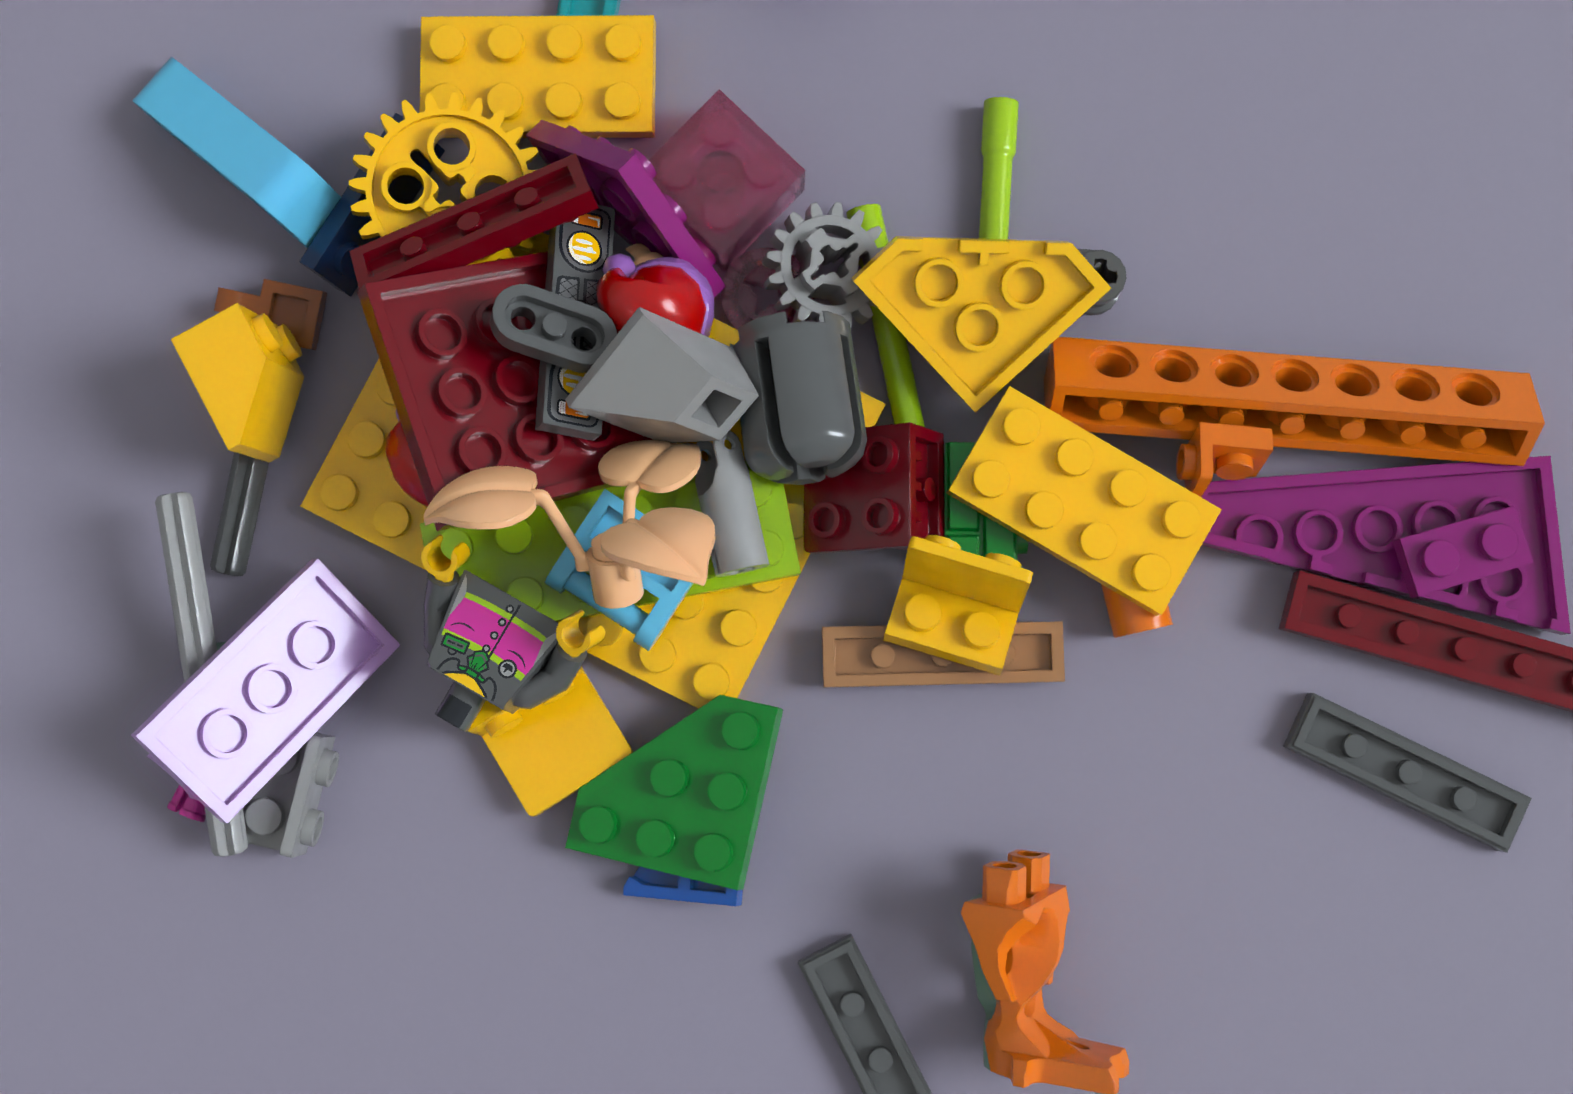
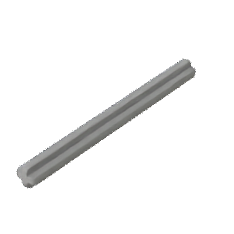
(193, 626)

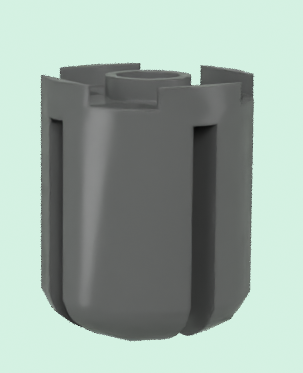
(807, 402)

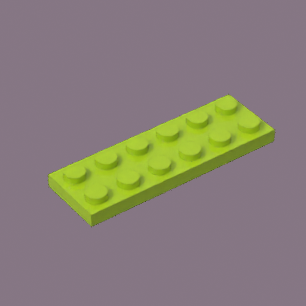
(524, 554)

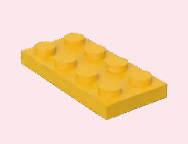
(546, 68)
(1084, 501)

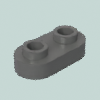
(554, 324)

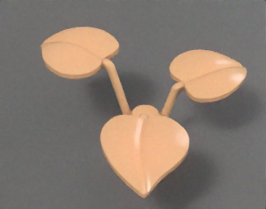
(662, 542)

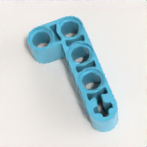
(239, 150)

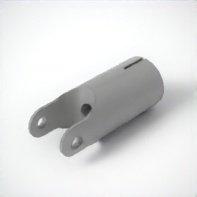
(729, 501)

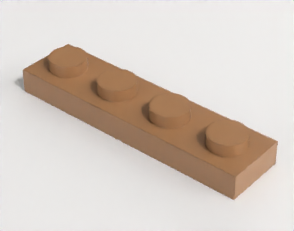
(863, 659)

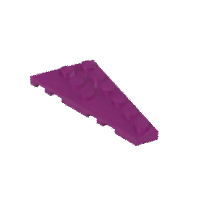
(1347, 523)

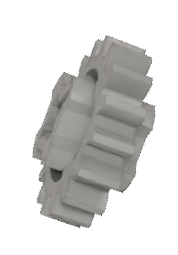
(818, 248)

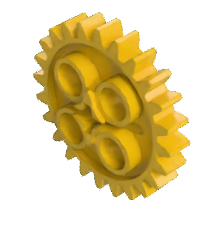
(491, 158)

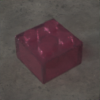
(727, 178)

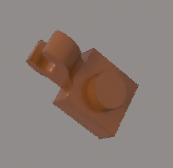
(284, 304)

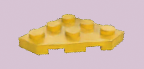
(980, 303)

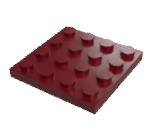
(463, 392)

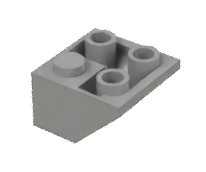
(665, 383)

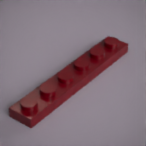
(1429, 639)

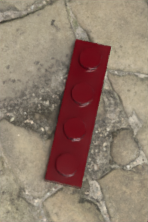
(480, 224)

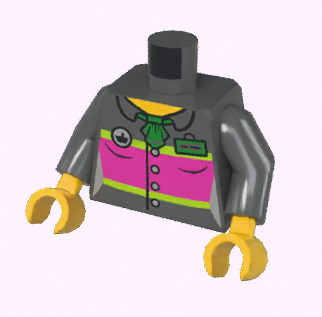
(493, 642)

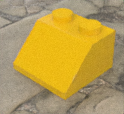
(245, 378)

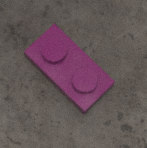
(1462, 551)

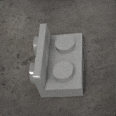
(285, 808)

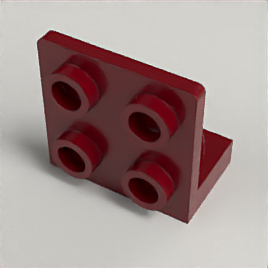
(883, 498)

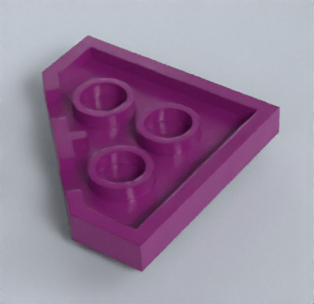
(626, 183)

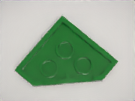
(686, 796)

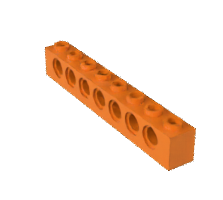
(1302, 398)

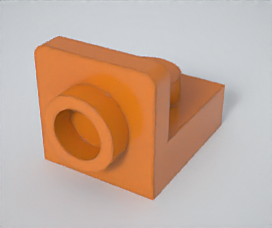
(1223, 450)

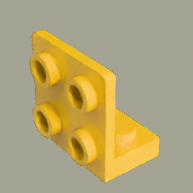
(958, 603)
(554, 745)

